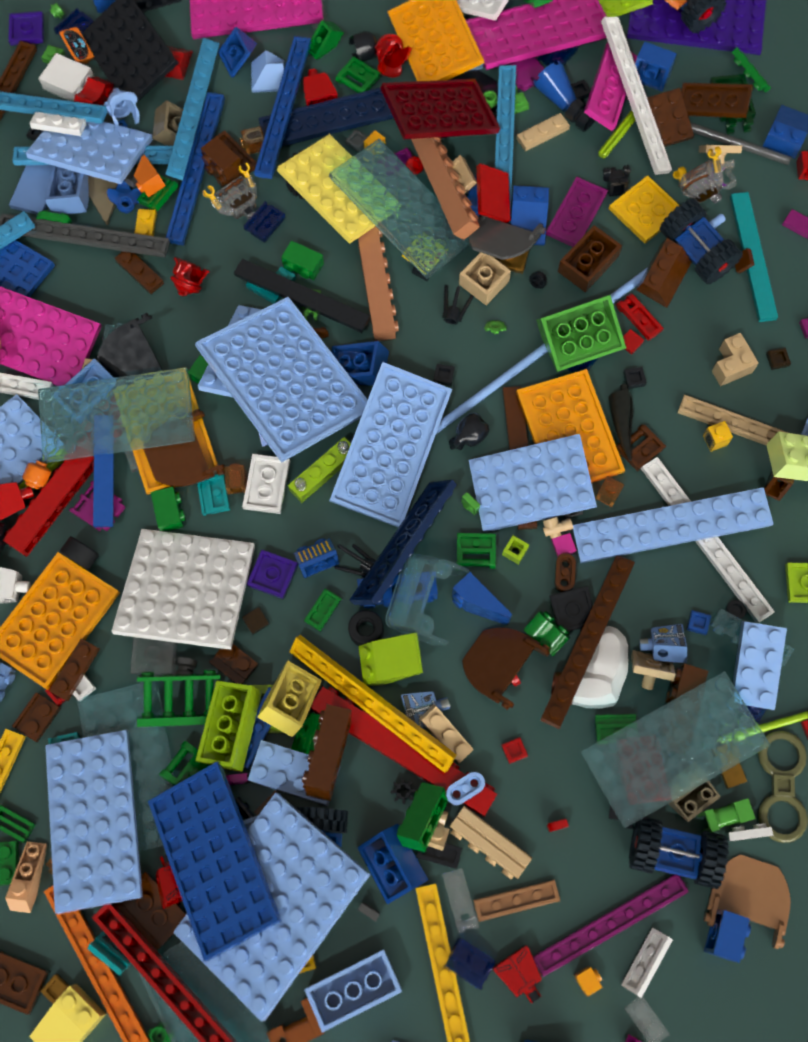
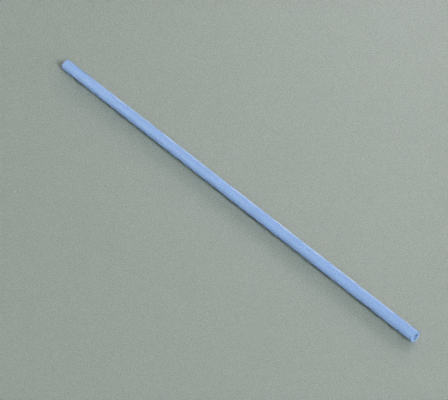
(536, 354)

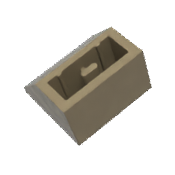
(695, 801)

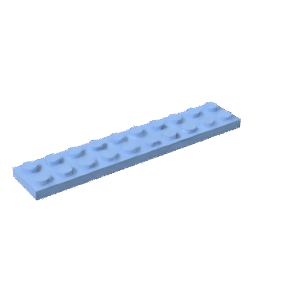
(672, 525)

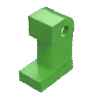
(731, 814)

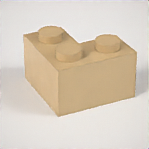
(737, 360)

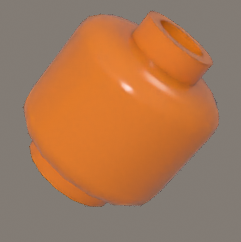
(36, 474)

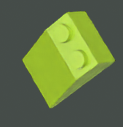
(390, 659)

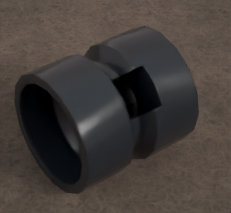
(576, 114)

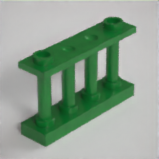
(168, 717)

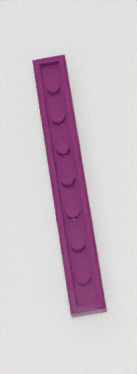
(609, 924)

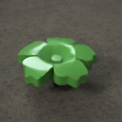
(495, 326)

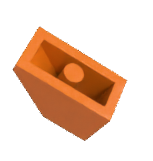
(147, 177)

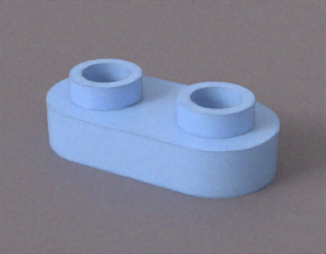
(465, 789)

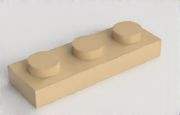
(542, 132)
(446, 733)

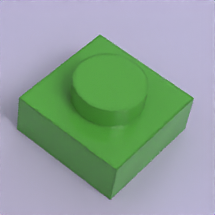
(50, 52)

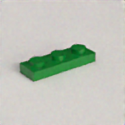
(750, 70)

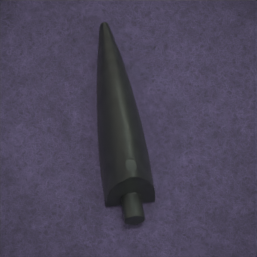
(622, 415)

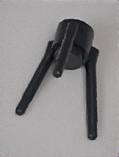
(452, 314)
(366, 563)

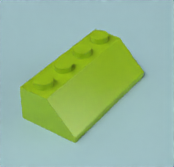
(229, 725)

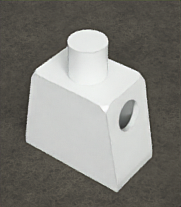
(11, 585)

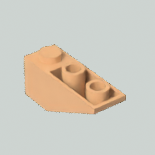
(27, 878)

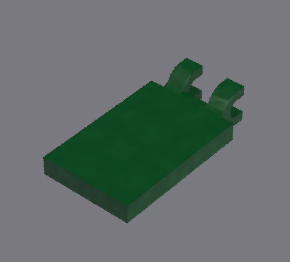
(732, 122)

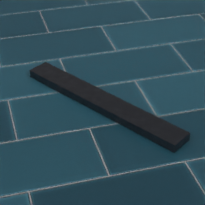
(302, 295)

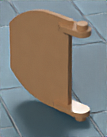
(754, 892)

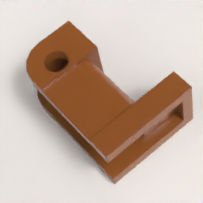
(300, 1030)

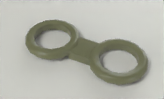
(784, 787)

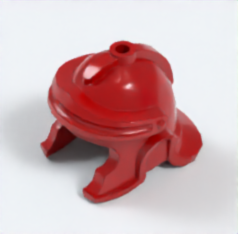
(391, 55)
(187, 277)

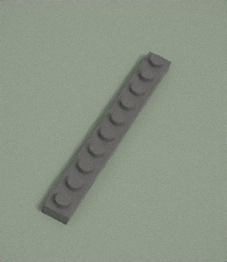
(96, 237)

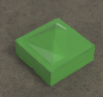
(470, 503)

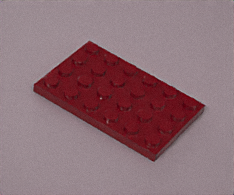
(439, 108)

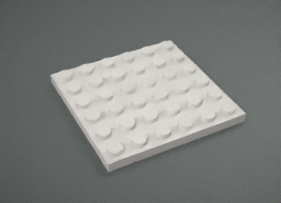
(184, 589)

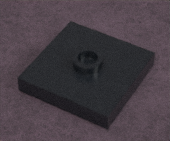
(572, 607)

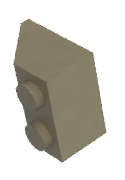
(166, 123)

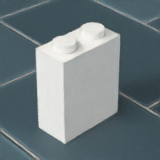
(64, 77)

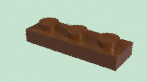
(239, 151)
(139, 271)
(74, 669)

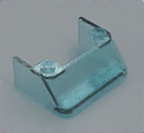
(412, 593)

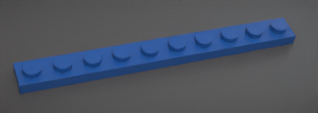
(282, 108)
(195, 170)

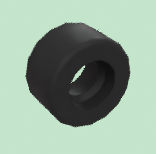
(79, 553)
(359, 618)

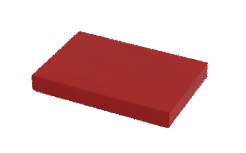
(493, 193)

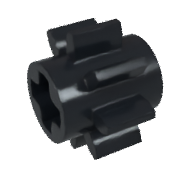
(407, 787)

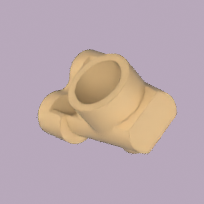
(553, 527)

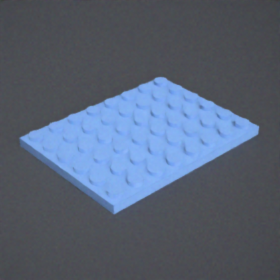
(283, 378)
(311, 889)

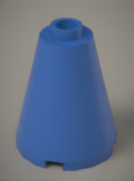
(556, 86)

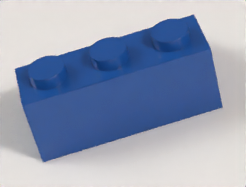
(391, 864)

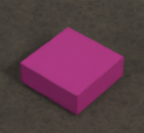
(563, 544)

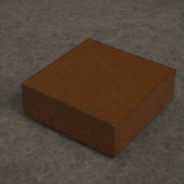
(745, 262)

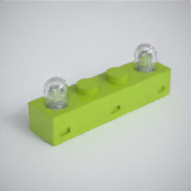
(320, 471)

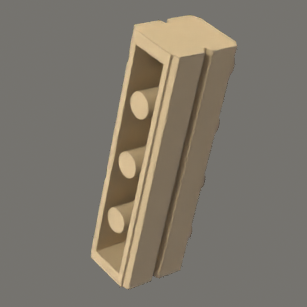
(490, 842)

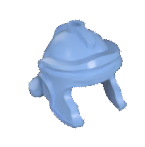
(122, 104)

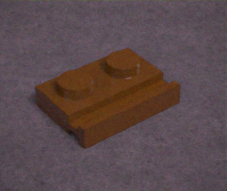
(234, 664)
(36, 717)

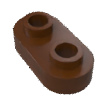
(565, 573)

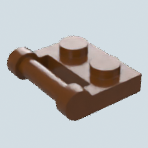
(644, 451)

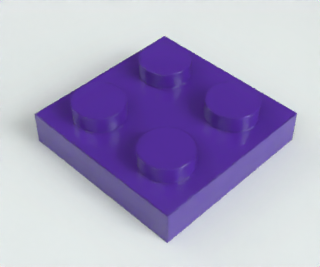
(26, 28)
(272, 574)

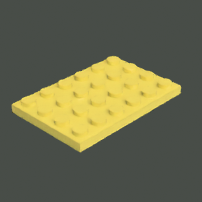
(309, 176)

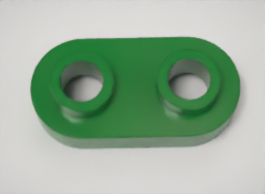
(47, 215)

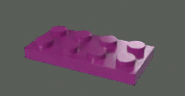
(576, 212)

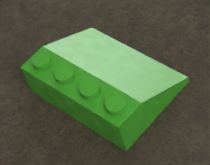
(581, 333)

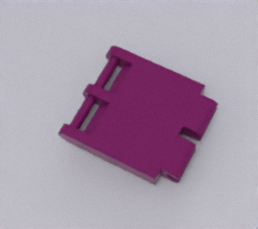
(526, 72)
(86, 510)

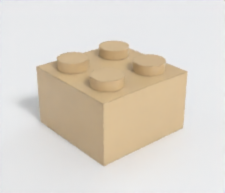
(484, 277)

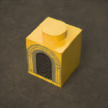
(717, 436)

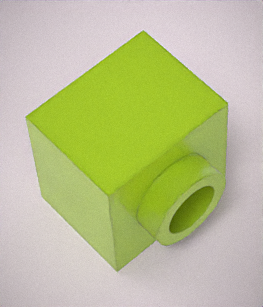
(515, 544)

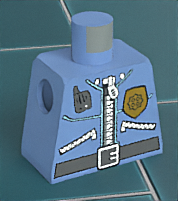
(666, 643)
(418, 703)

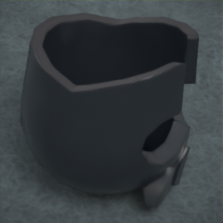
(365, 45)

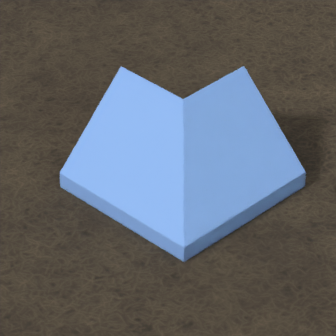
(267, 72)

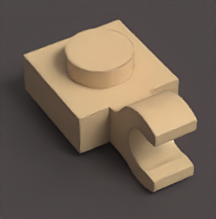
(440, 834)

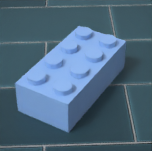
(759, 663)
(281, 770)
(353, 990)

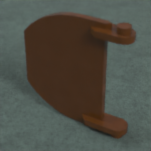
(182, 462)
(497, 660)

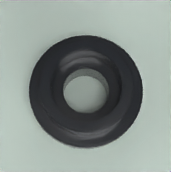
(538, 280)

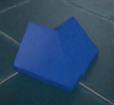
(236, 50)

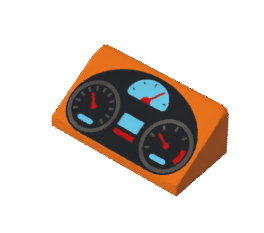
(77, 45)

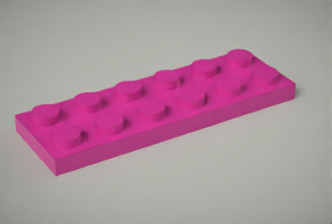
(607, 92)

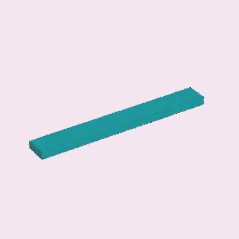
(758, 273)

